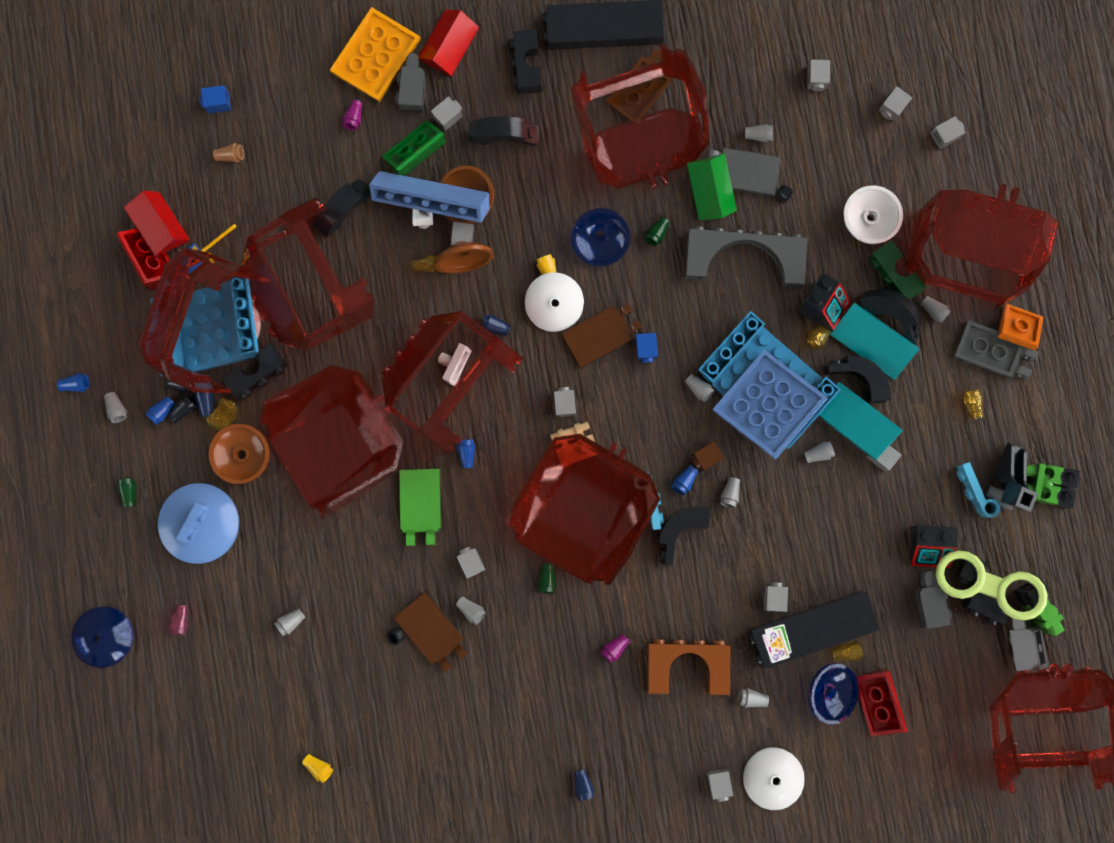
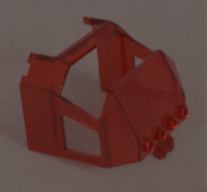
(658, 140)
(984, 233)
(351, 302)
(170, 309)
(417, 353)
(1052, 693)

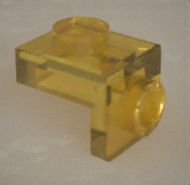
(223, 415)

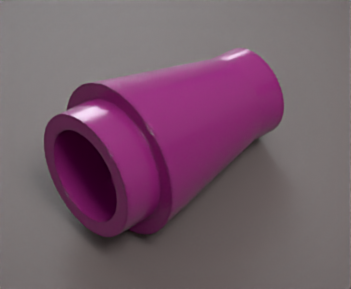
(352, 117)
(613, 649)

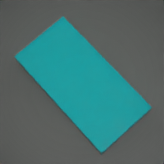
(874, 341)
(860, 423)

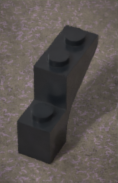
(1013, 474)
(979, 603)

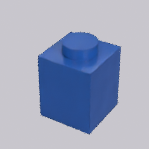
(215, 99)
(646, 347)

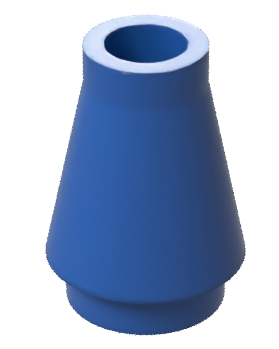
(76, 383)
(160, 410)
(466, 452)
(683, 483)

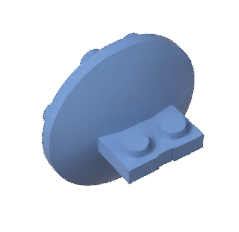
(198, 523)

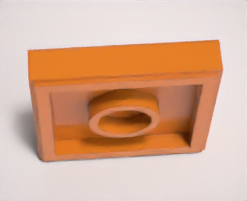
(1020, 327)

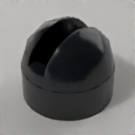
(784, 193)
(395, 635)

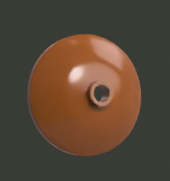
(470, 178)
(463, 257)
(225, 453)

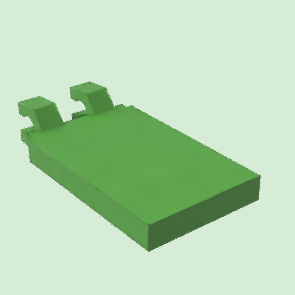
(420, 504)

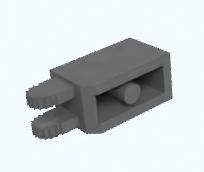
(412, 85)
(932, 602)
(1027, 646)

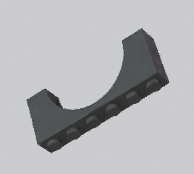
(786, 251)

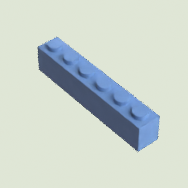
(430, 196)

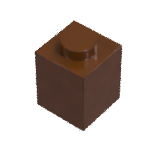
(707, 457)

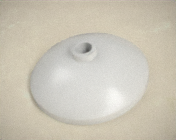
(879, 204)
(539, 299)
(761, 771)

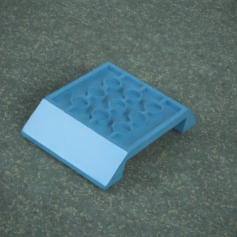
(217, 328)
(742, 349)

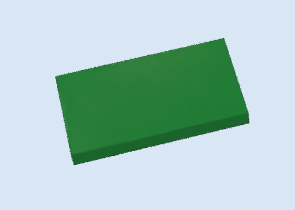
(414, 148)
(711, 187)

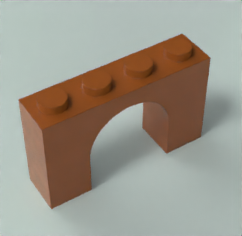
(663, 654)

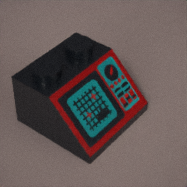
(825, 303)
(932, 544)

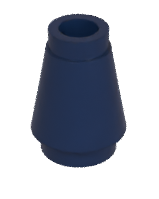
(495, 325)
(204, 403)
(583, 786)

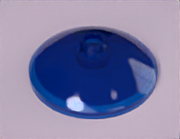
(600, 249)
(115, 636)
(833, 693)

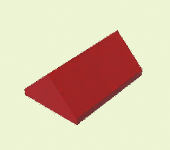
(449, 41)
(156, 222)
(147, 266)
(880, 703)

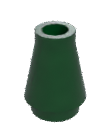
(657, 231)
(126, 489)
(547, 582)

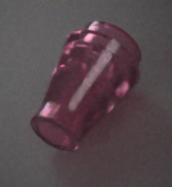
(179, 623)

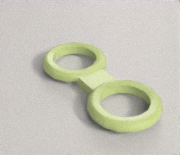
(991, 585)

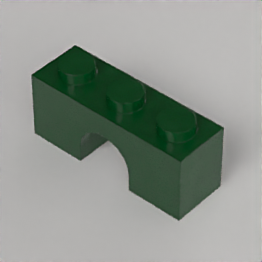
(884, 261)

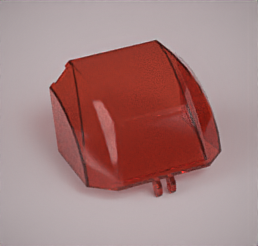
(332, 437)
(584, 508)

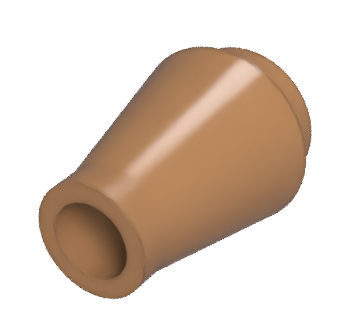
(229, 153)

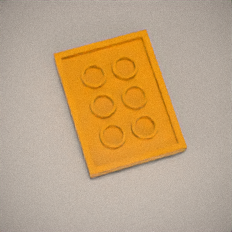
(375, 54)

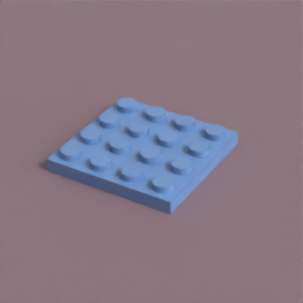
(770, 404)

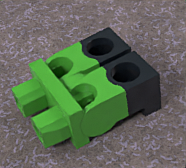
(1045, 482)
(1049, 619)

